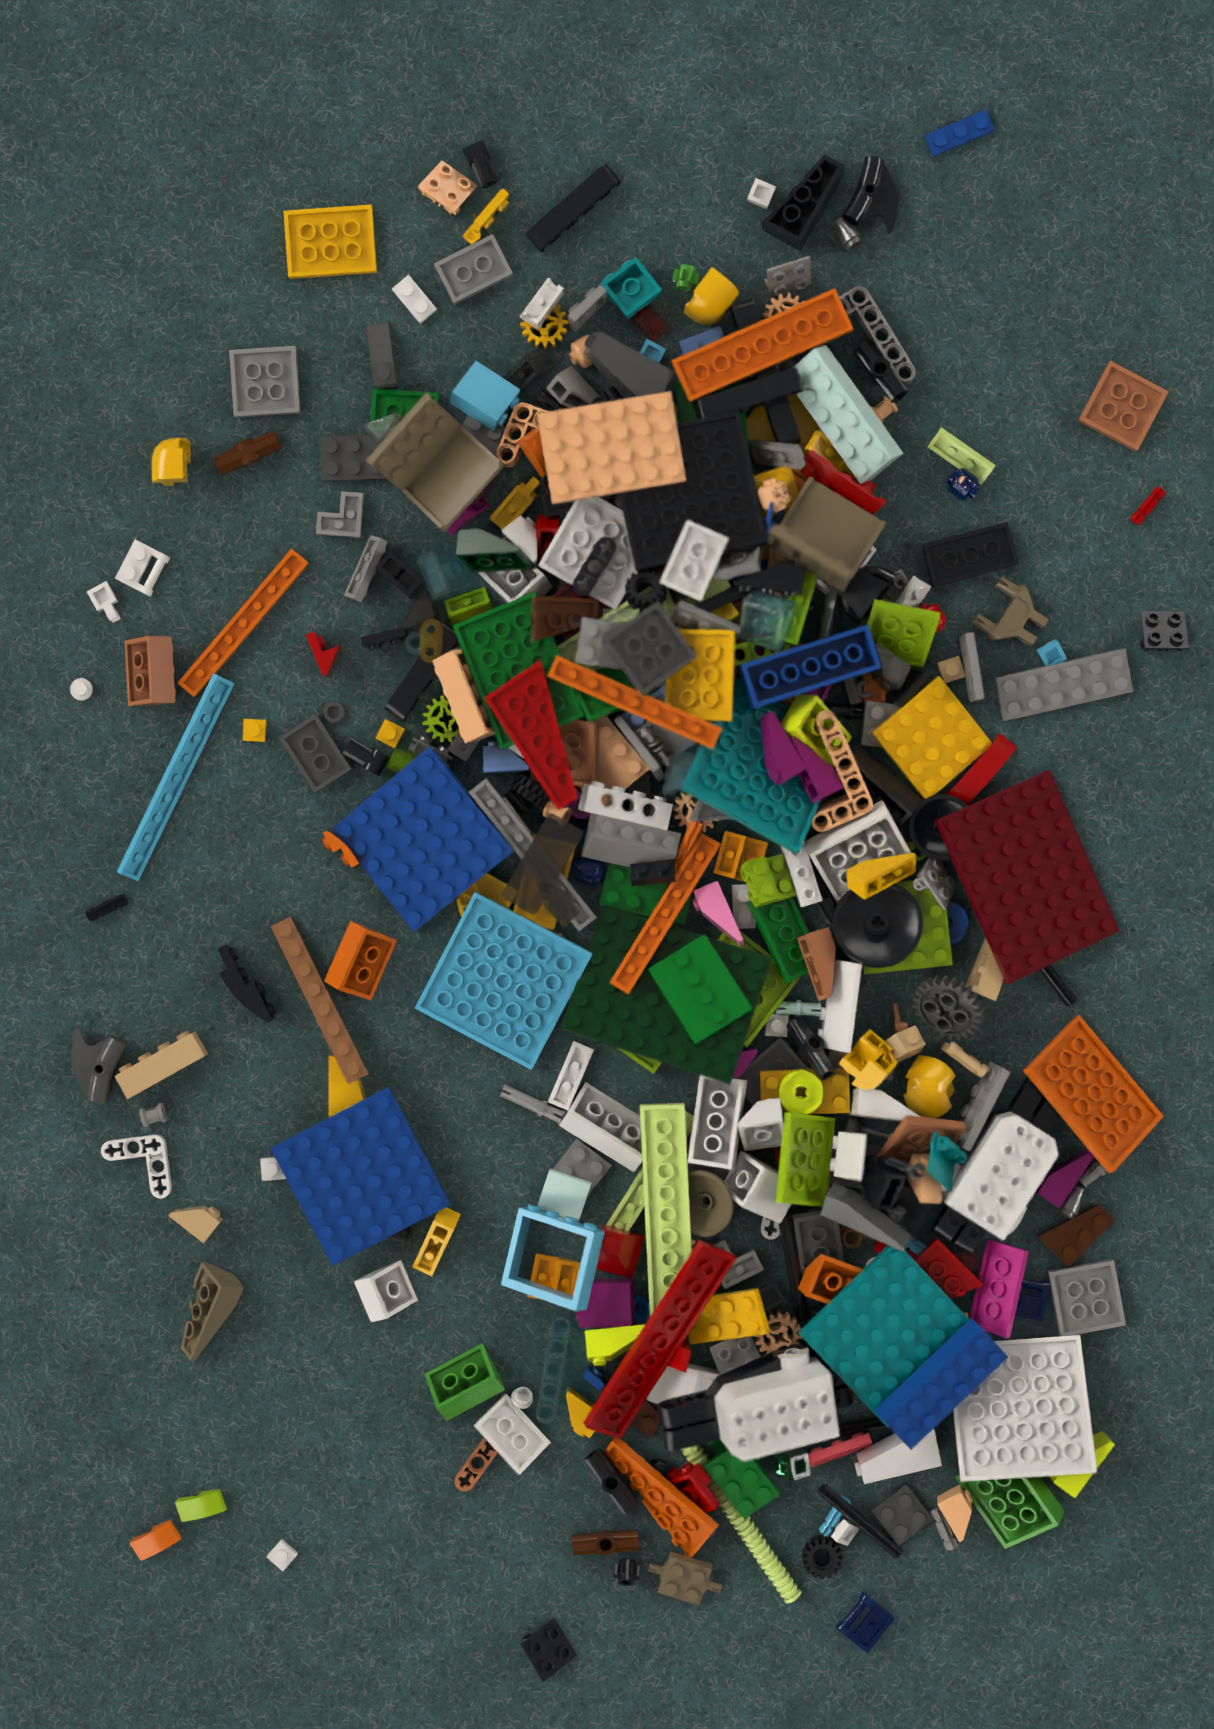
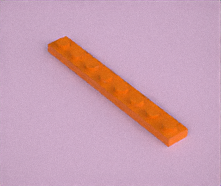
(243, 623)
(633, 702)
(665, 914)

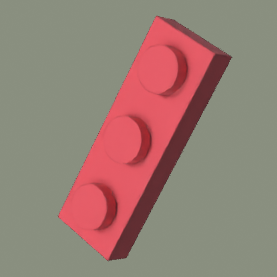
(839, 1449)

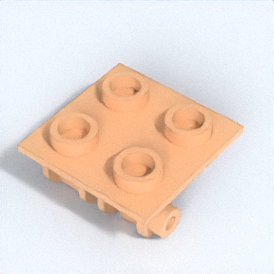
(447, 187)

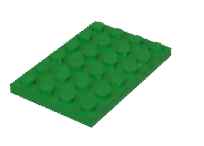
(501, 648)

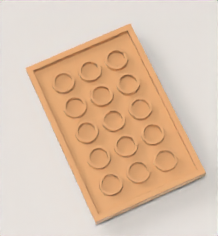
(611, 447)

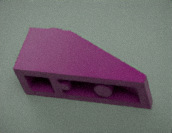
(779, 753)
(819, 777)
(1062, 1178)

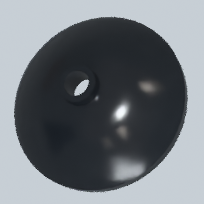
(924, 828)

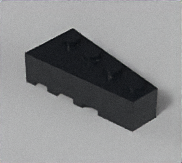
(801, 209)

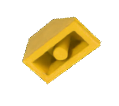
(578, 1410)

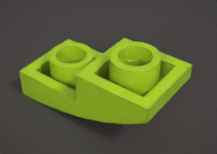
(200, 1506)

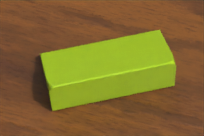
(468, 605)

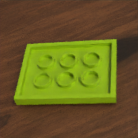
(805, 1159)

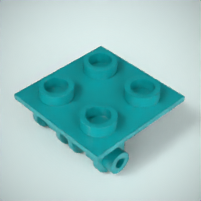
(943, 1158)

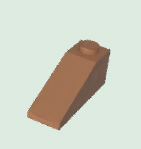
(819, 955)

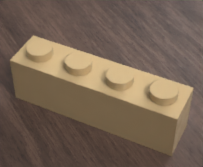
(160, 1065)

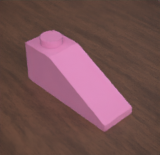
(716, 910)

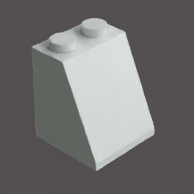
(755, 1187)

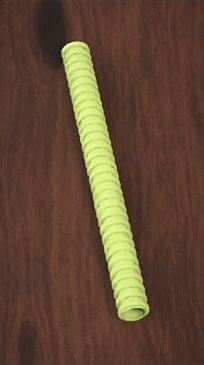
(750, 1534)

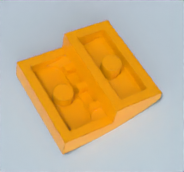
(735, 852)
(555, 1273)

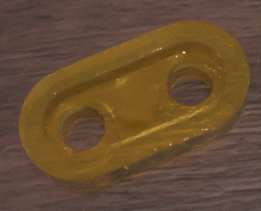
(432, 640)

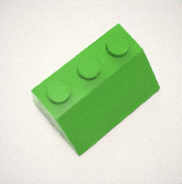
(464, 1382)

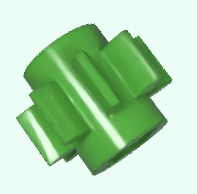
(686, 277)

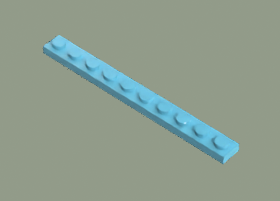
(175, 777)

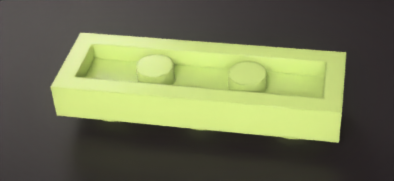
(960, 454)

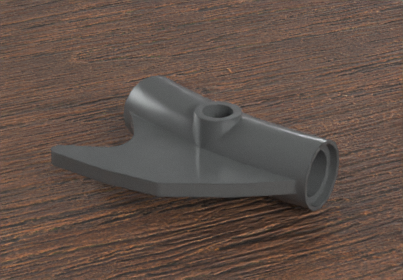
(86, 1062)

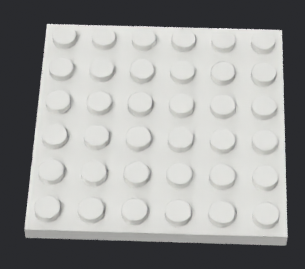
(1028, 1414)

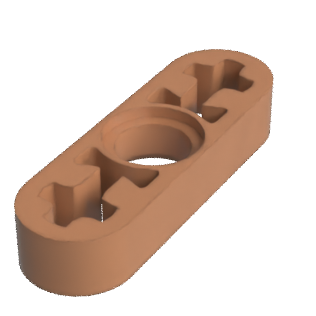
(479, 1471)

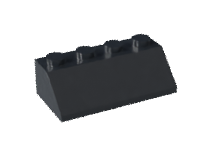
(882, 785)

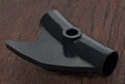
(881, 200)

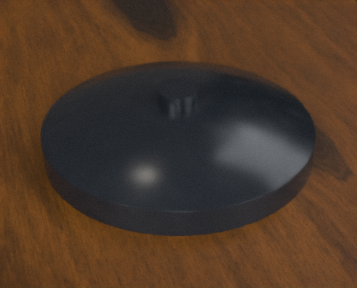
(878, 929)

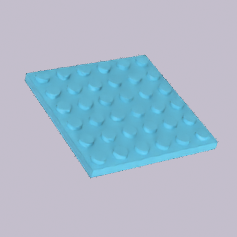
(503, 980)

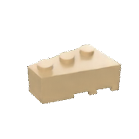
(985, 975)

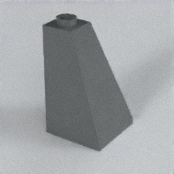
(625, 368)

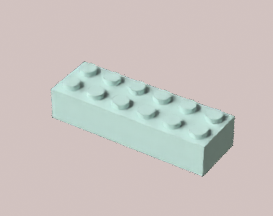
(845, 415)

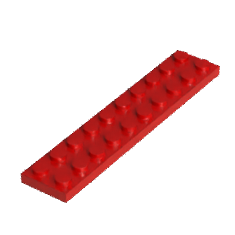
(659, 1340)

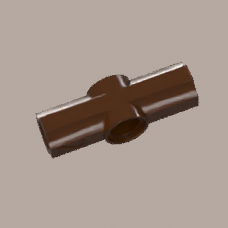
(247, 452)
(590, 1542)

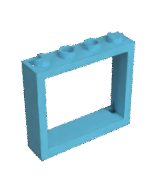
(590, 1257)

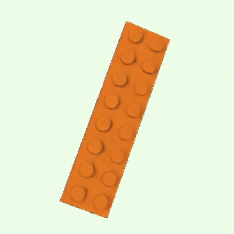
(762, 345)

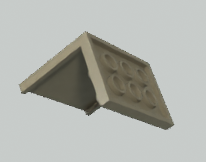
(435, 462)
(825, 534)

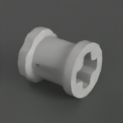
(153, 1115)

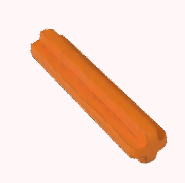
(687, 843)

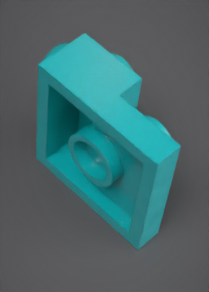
(631, 287)

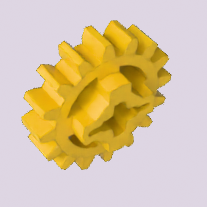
(552, 324)

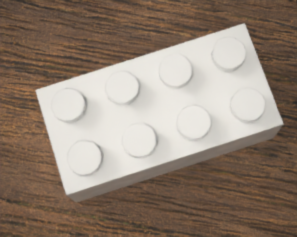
(716, 1123)

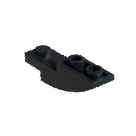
(248, 994)

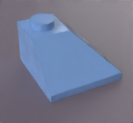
(501, 761)

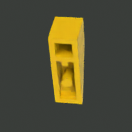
(880, 873)
(436, 1241)

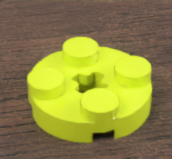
(801, 1078)

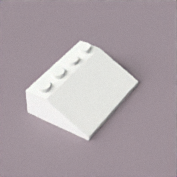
(853, 842)

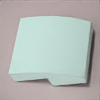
(564, 1194)

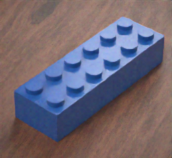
(809, 667)
(941, 1383)

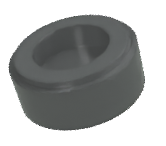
(334, 712)

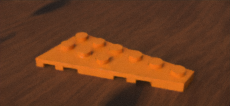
(664, 1501)

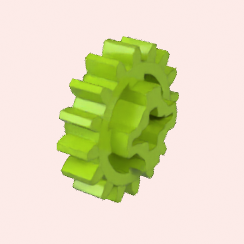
(435, 721)

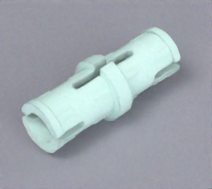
(799, 1008)

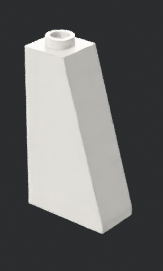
(893, 1458)

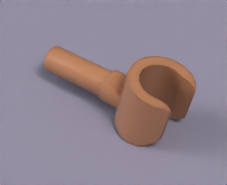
(899, 1025)

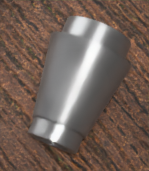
(847, 234)
(1072, 1203)

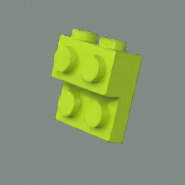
(767, 880)

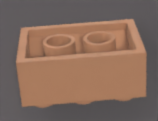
(150, 671)

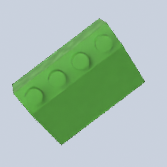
(1015, 1507)

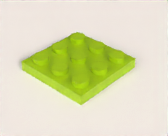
(903, 630)

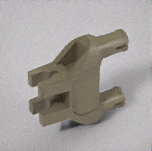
(1014, 617)

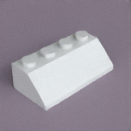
(840, 1008)
(605, 1126)

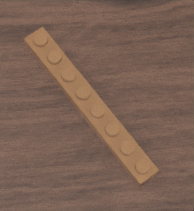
(319, 1000)

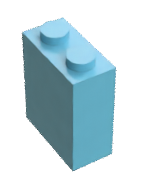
(485, 396)

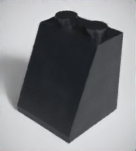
(915, 1213)

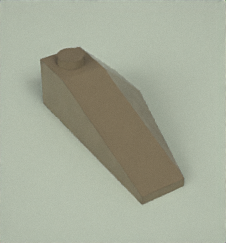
(215, 1300)

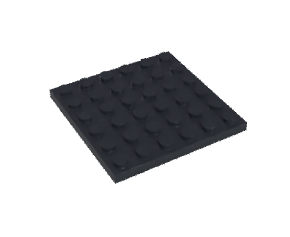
(716, 494)

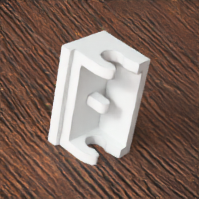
(542, 304)

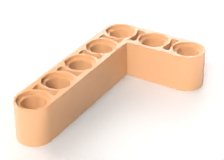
(516, 424)
(846, 773)

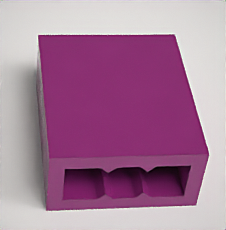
(609, 1304)

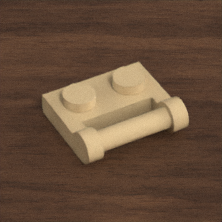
(964, 1059)

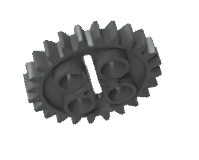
(948, 1007)

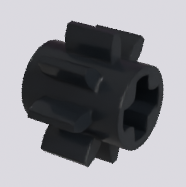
(626, 1571)

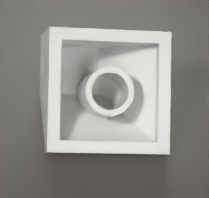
(523, 534)
(762, 1125)

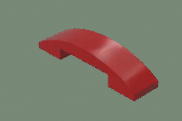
(983, 769)

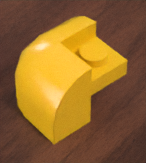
(711, 299)
(171, 461)
(869, 1061)
(929, 1087)

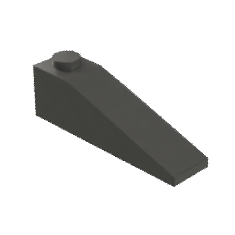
(856, 1213)

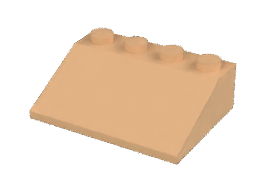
(615, 759)

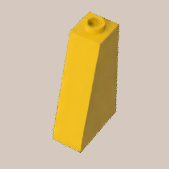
(340, 1092)

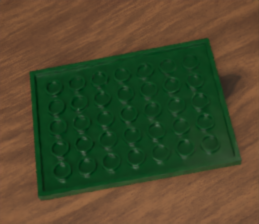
(644, 1018)

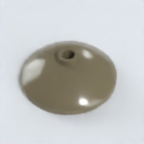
(707, 1217)

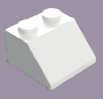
(386, 1291)

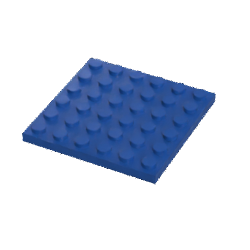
(423, 839)
(360, 1176)

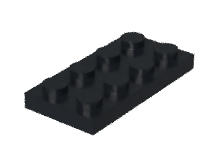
(970, 554)

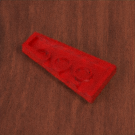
(826, 474)

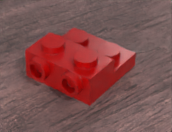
(693, 1483)

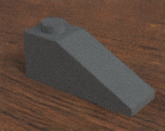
(382, 356)

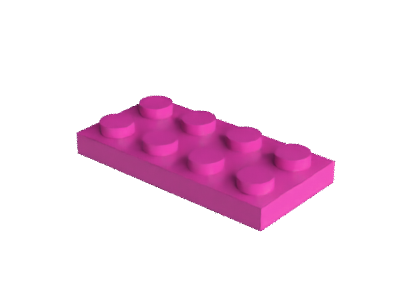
(1002, 1278)

